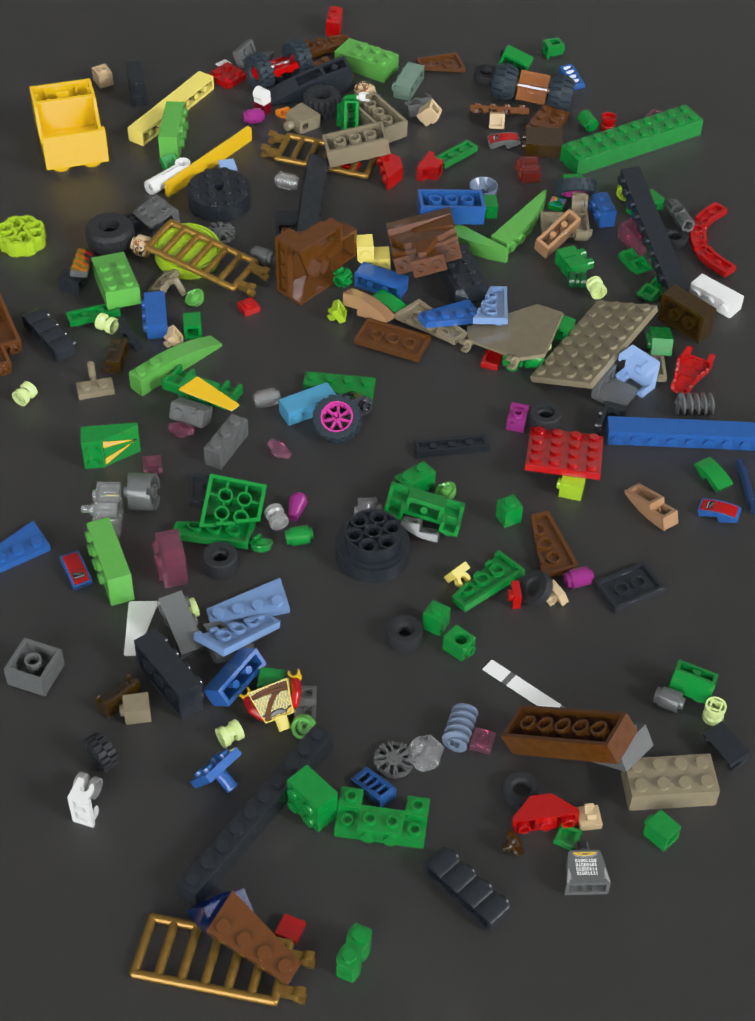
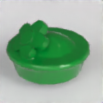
(261, 544)

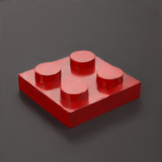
(228, 75)

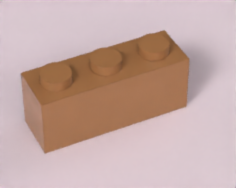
(557, 233)

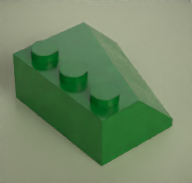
(231, 502)

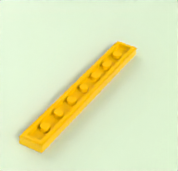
(209, 160)

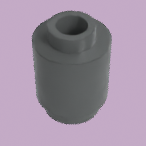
(263, 255)
(669, 699)

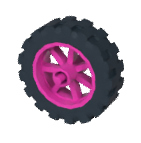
(564, 187)
(344, 434)

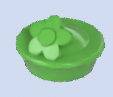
(194, 297)
(446, 489)
(301, 725)

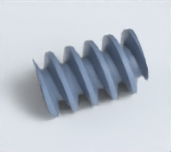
(459, 727)

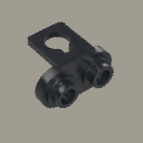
(363, 402)

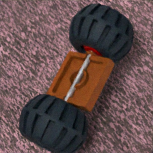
(532, 87)

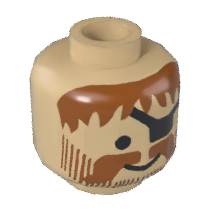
(364, 86)
(137, 245)

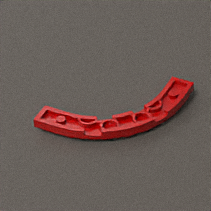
(699, 244)

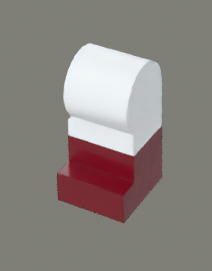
(262, 99)

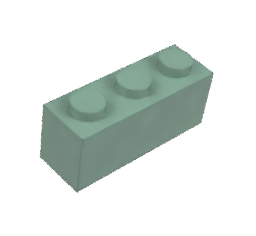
(408, 81)

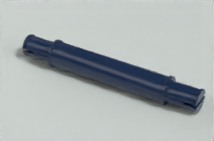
(746, 485)

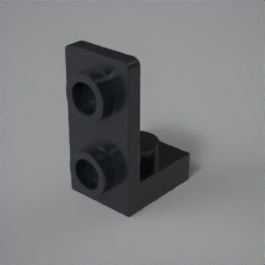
(609, 409)

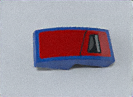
(723, 510)
(76, 570)

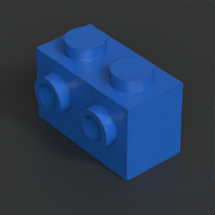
(603, 209)

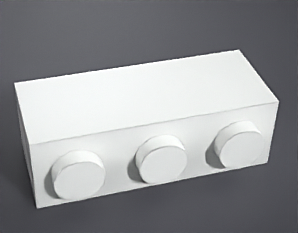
(716, 294)

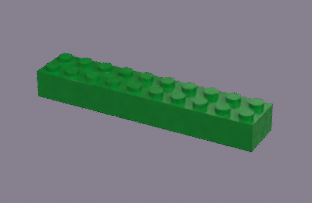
(631, 139)

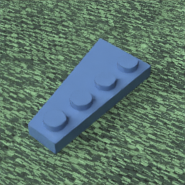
(494, 307)
(264, 599)
(236, 634)

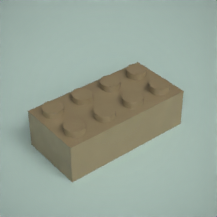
(380, 110)
(356, 144)
(671, 782)

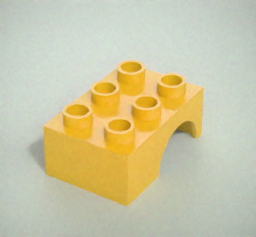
(69, 124)

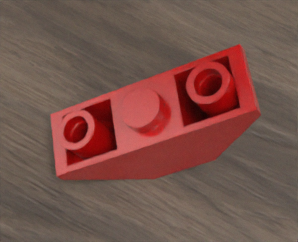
(391, 169)
(544, 813)

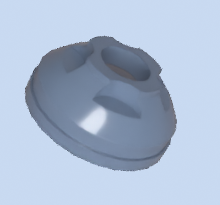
(486, 184)

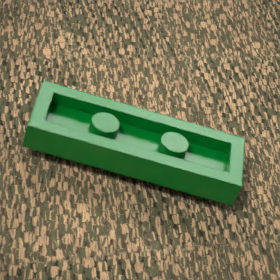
(457, 153)
(89, 314)

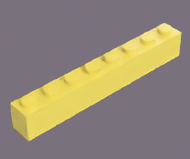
(189, 92)

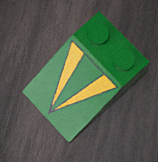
(108, 443)

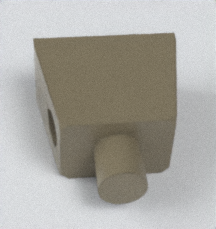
(302, 119)

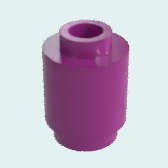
(253, 116)
(578, 577)

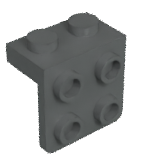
(246, 49)
(156, 211)
(613, 389)

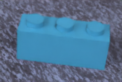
(302, 404)

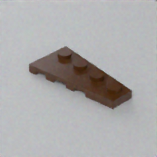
(324, 46)
(505, 108)
(551, 548)

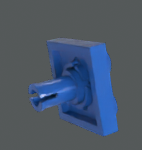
(217, 770)

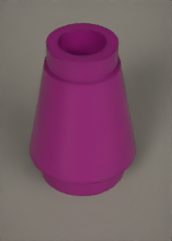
(297, 503)

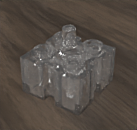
(107, 503)

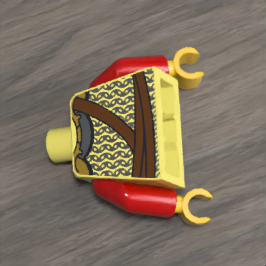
(275, 701)

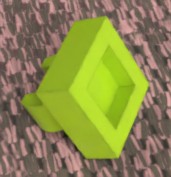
(337, 312)

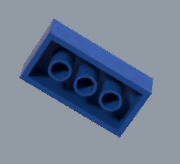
(465, 205)

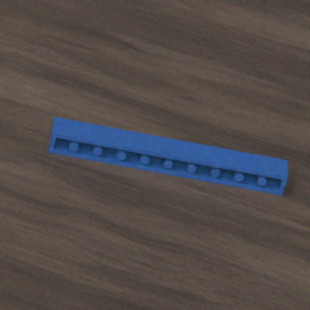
(680, 433)

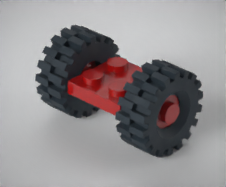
(295, 60)

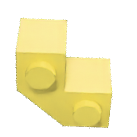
(374, 255)

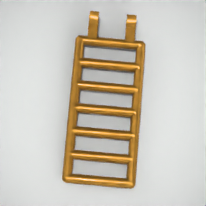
(284, 140)
(239, 283)
(279, 990)

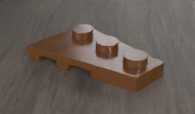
(444, 62)

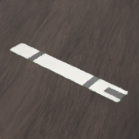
(519, 685)

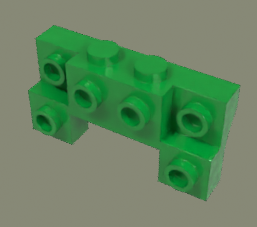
(179, 378)
(426, 506)
(380, 823)

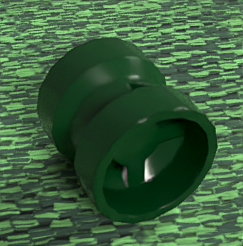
(577, 280)

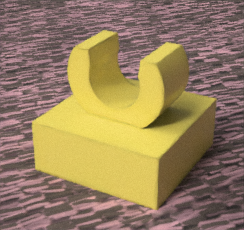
(458, 573)

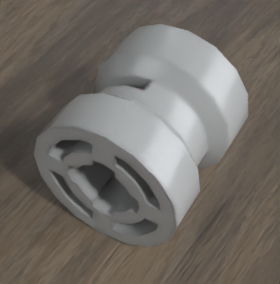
(276, 516)
(98, 782)

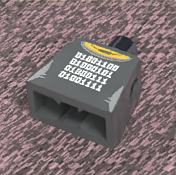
(585, 871)

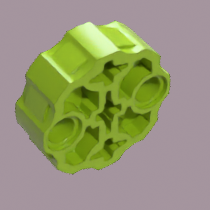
(22, 236)

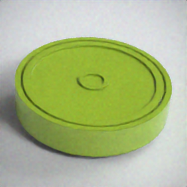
(165, 265)

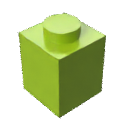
(571, 487)

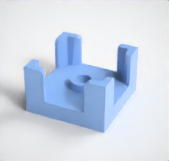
(640, 368)

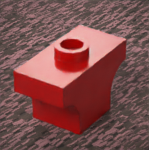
(429, 167)

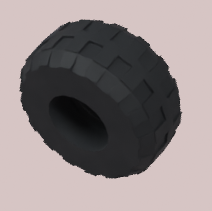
(109, 233)

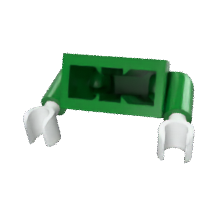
(349, 110)

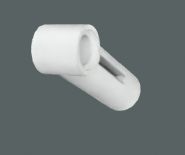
(156, 183)

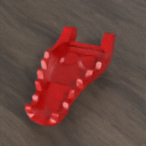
(690, 370)

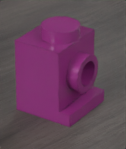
(517, 417)

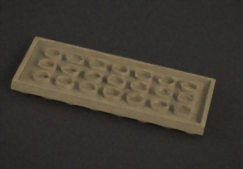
(594, 344)

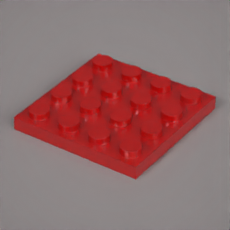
(564, 453)

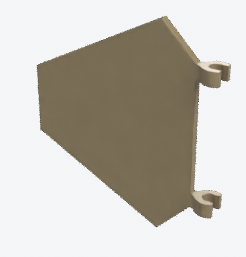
(523, 338)

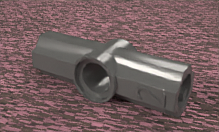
(680, 215)

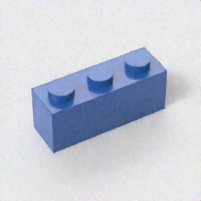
(375, 278)
(154, 314)
(234, 677)

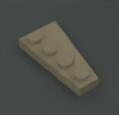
(409, 316)

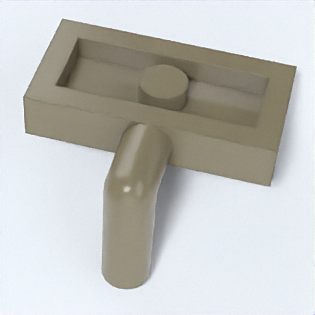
(165, 280)
(95, 386)

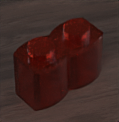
(528, 169)

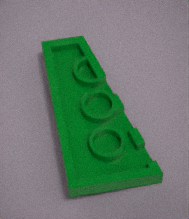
(342, 383)
(236, 535)
(485, 583)

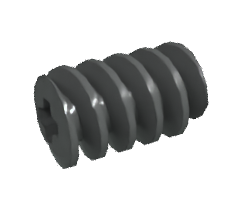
(694, 402)

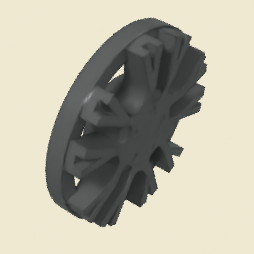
(223, 231)
(393, 760)

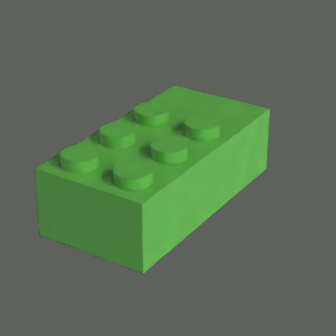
(369, 60)
(173, 129)
(116, 280)
(109, 561)

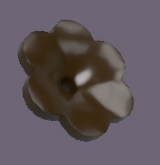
(513, 843)

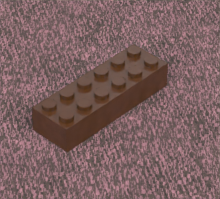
(570, 733)

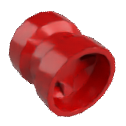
(608, 120)

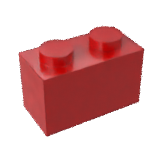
(334, 21)

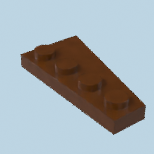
(250, 938)

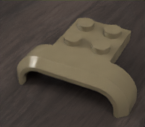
(579, 206)

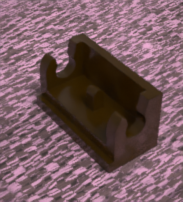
(116, 357)
(110, 703)

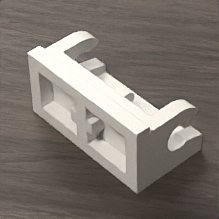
(81, 804)

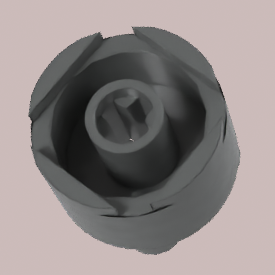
(142, 491)

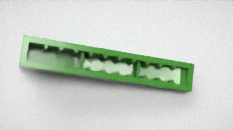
(521, 224)
(481, 245)
(151, 373)

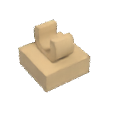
(496, 120)
(173, 337)
(557, 595)
(589, 817)

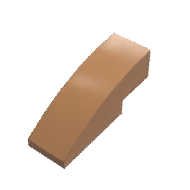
(367, 305)
(652, 506)

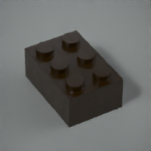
(686, 313)

